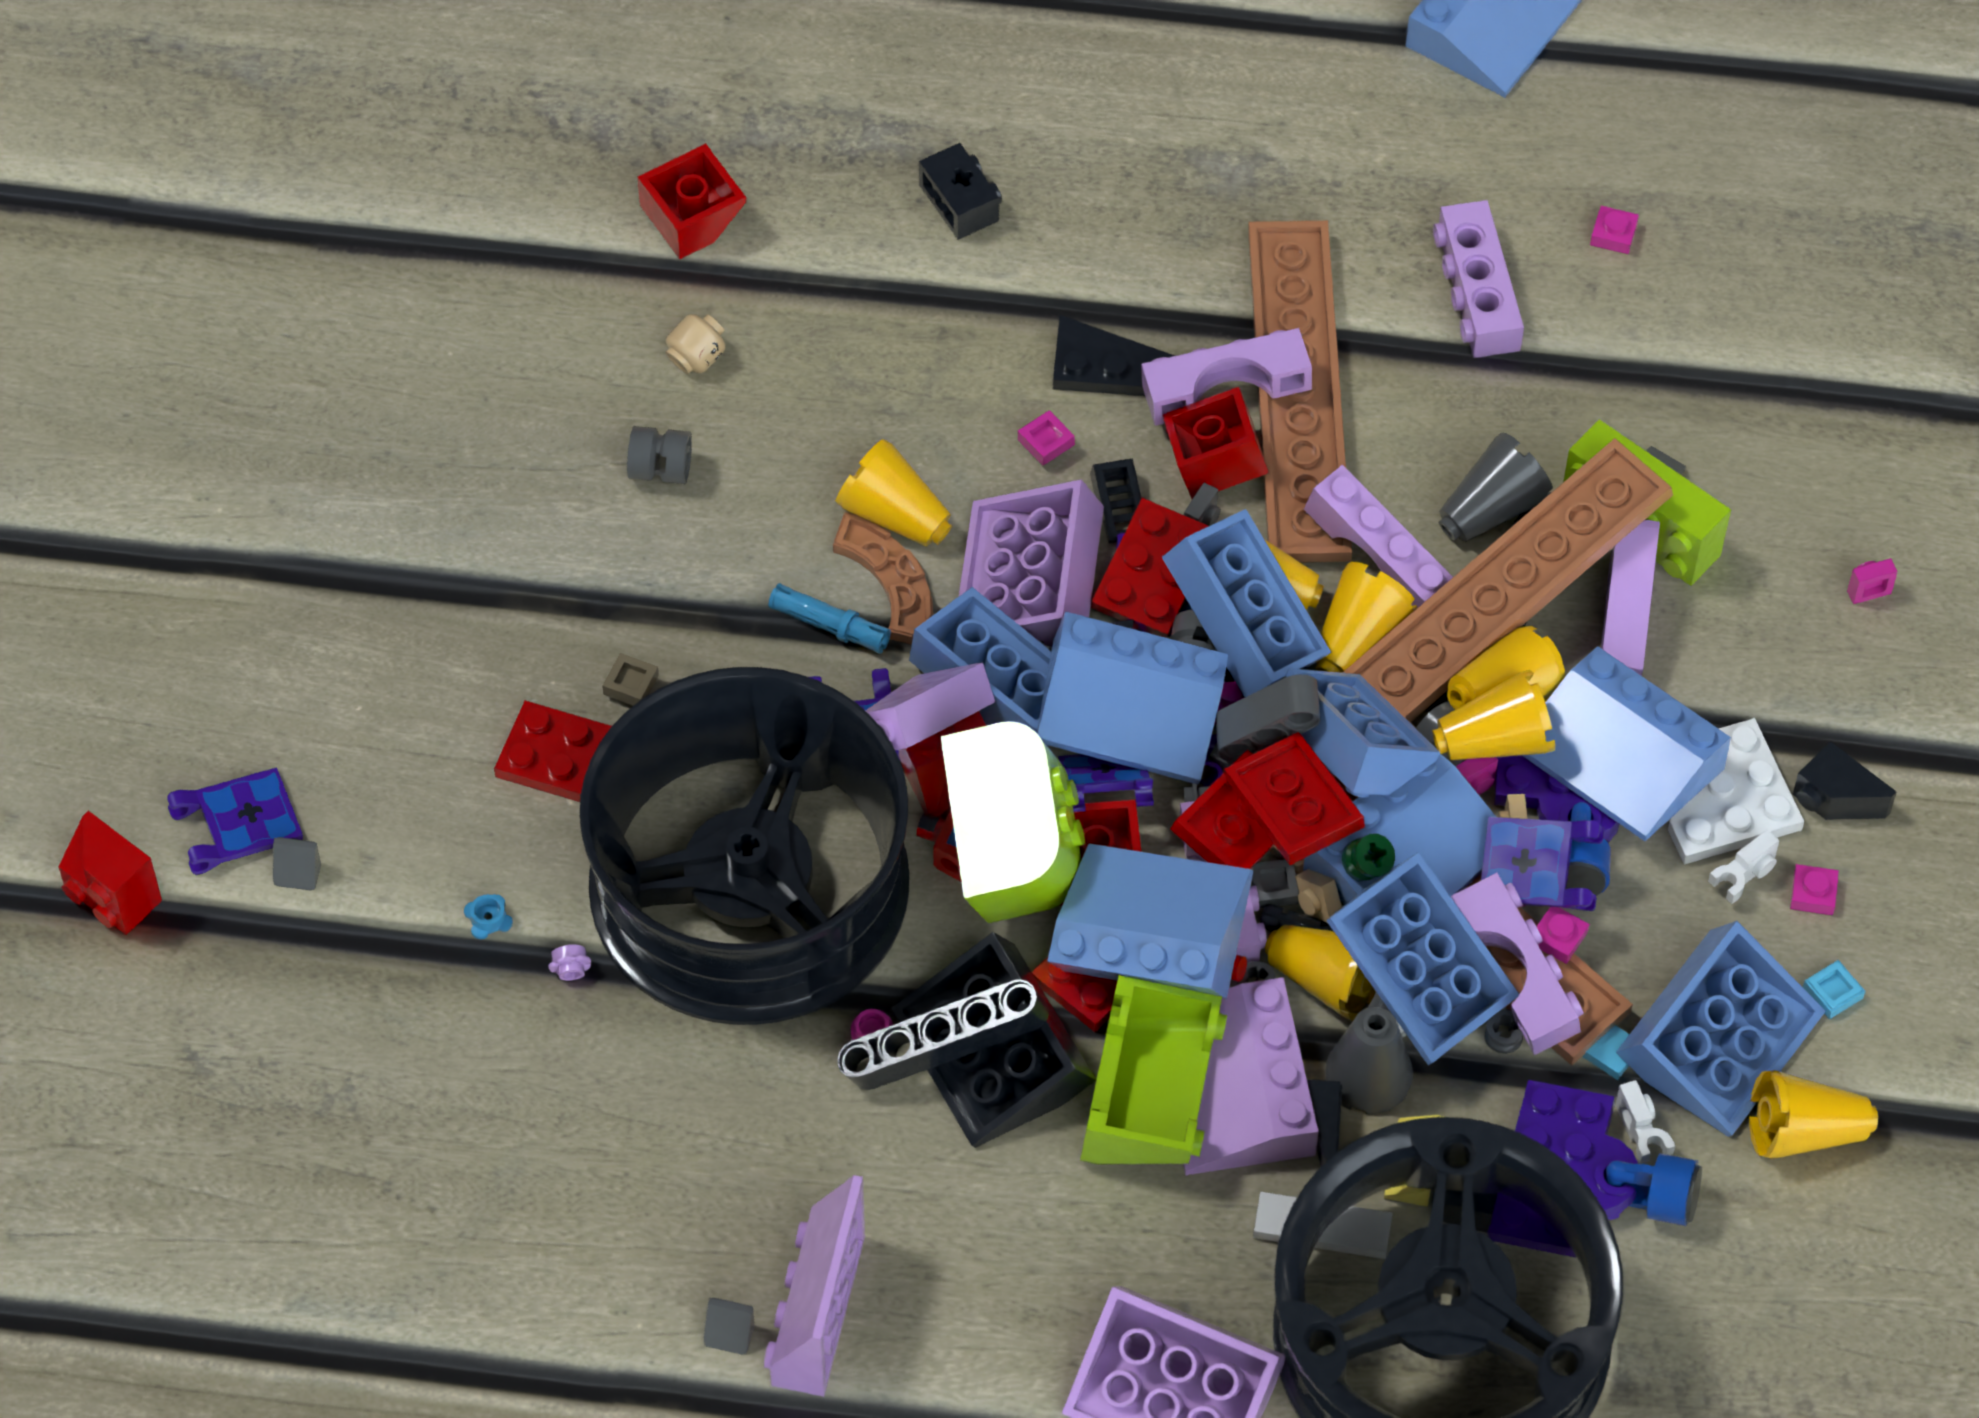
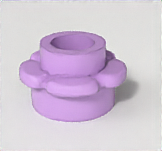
(570, 962)

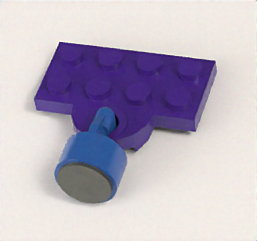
(1554, 801)
(1576, 1129)

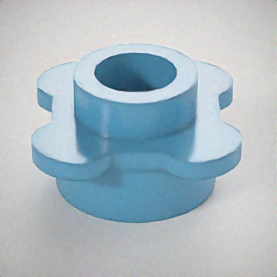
(483, 906)

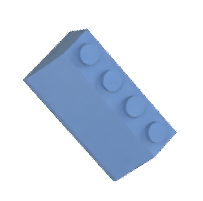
(1245, 602)
(977, 632)
(1364, 736)

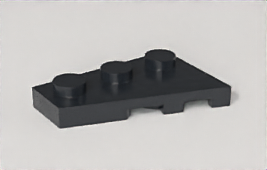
(1099, 360)

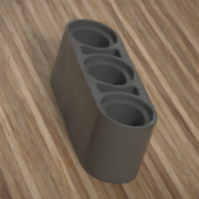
(1268, 716)

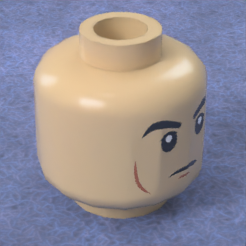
(695, 343)

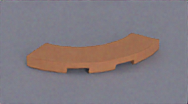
(893, 568)

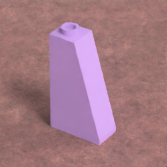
(1630, 595)
(932, 703)

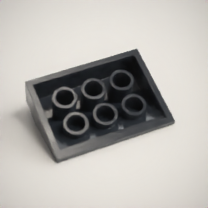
(1009, 1080)

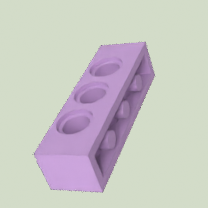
(1479, 279)

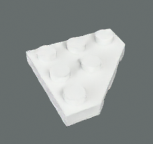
(1738, 802)

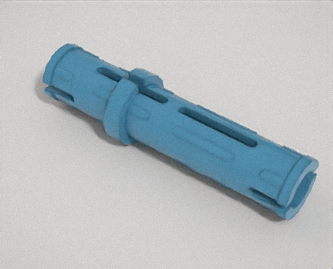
(844, 624)

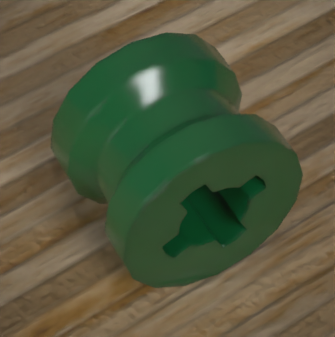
(1358, 860)

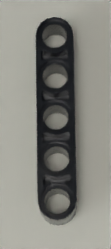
(963, 1038)

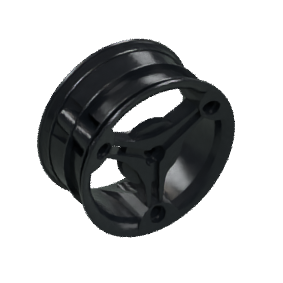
(749, 860)
(1446, 1260)

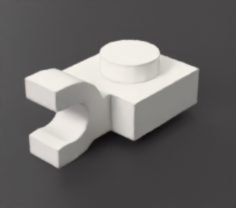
(1751, 861)
(1637, 1115)

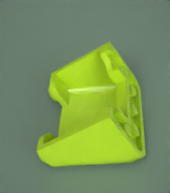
(1152, 1075)

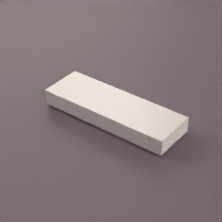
(1353, 1232)

